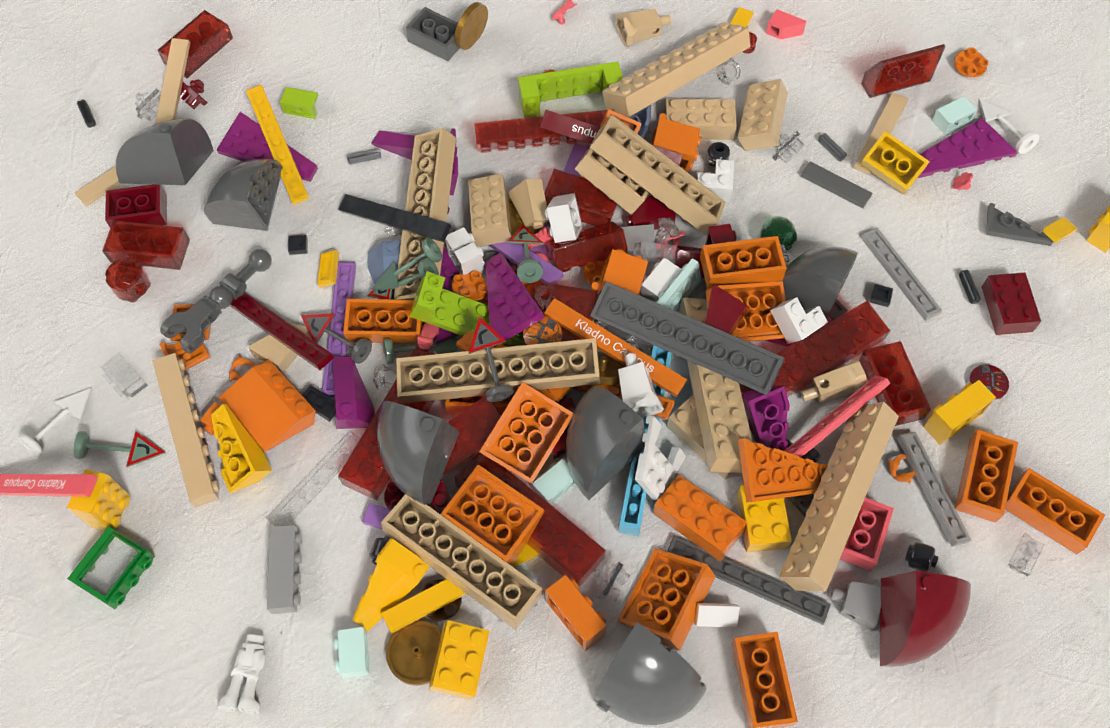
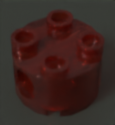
(127, 279)

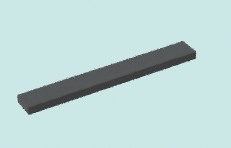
(755, 582)

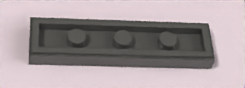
(836, 184)

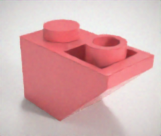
(785, 25)

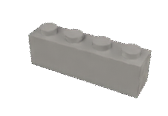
(283, 569)

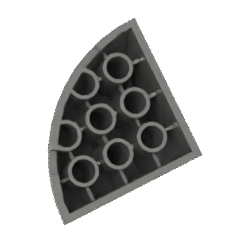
(164, 153)
(245, 195)
(818, 276)
(601, 439)
(414, 449)
(649, 682)

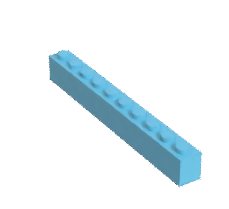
(635, 494)

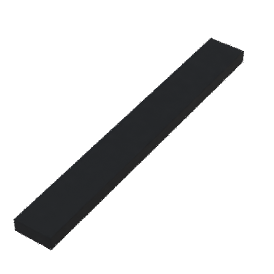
(395, 218)

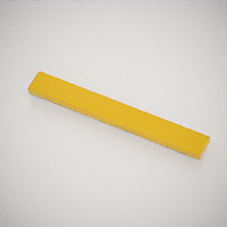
(277, 144)
(434, 598)

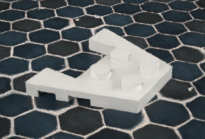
(653, 469)

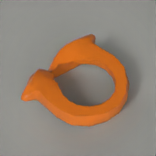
(239, 361)
(893, 466)

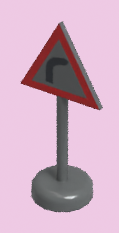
(317, 325)
(484, 339)

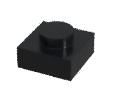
(297, 244)
(881, 295)

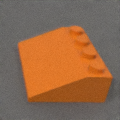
(758, 321)
(268, 406)
(526, 432)
(493, 514)
(668, 596)

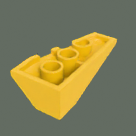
(241, 456)
(393, 578)

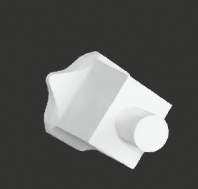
(638, 388)

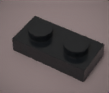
(320, 402)

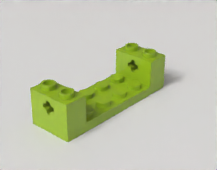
(565, 84)
(451, 310)

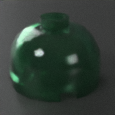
(782, 228)

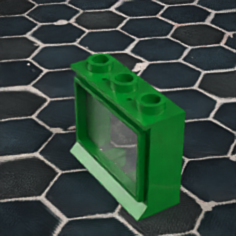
(111, 568)

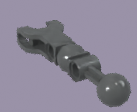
(207, 310)

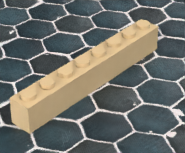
(185, 430)

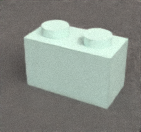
(954, 115)
(554, 482)
(353, 652)

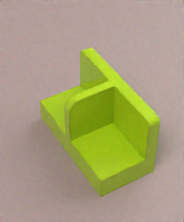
(299, 102)

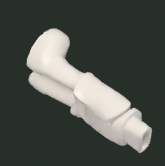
(247, 664)

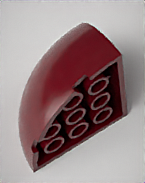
(919, 615)

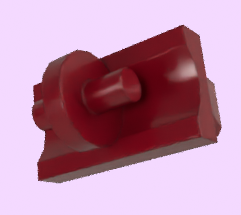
(195, 99)

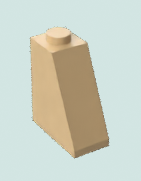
(530, 202)
(275, 351)

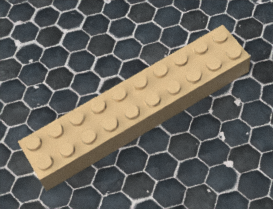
(676, 69)
(426, 196)
(470, 374)
(717, 405)
(838, 498)

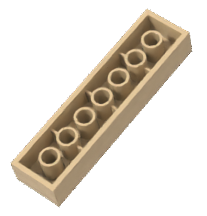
(658, 174)
(462, 560)

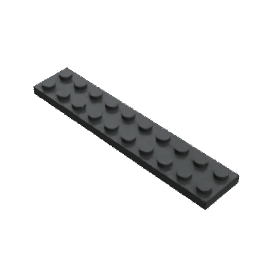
(688, 338)

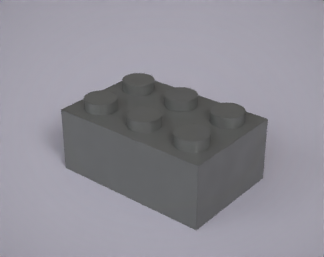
(433, 33)

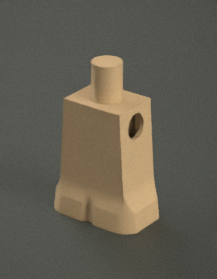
(640, 25)
(836, 383)

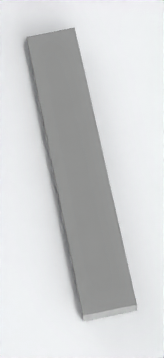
(901, 274)
(934, 489)

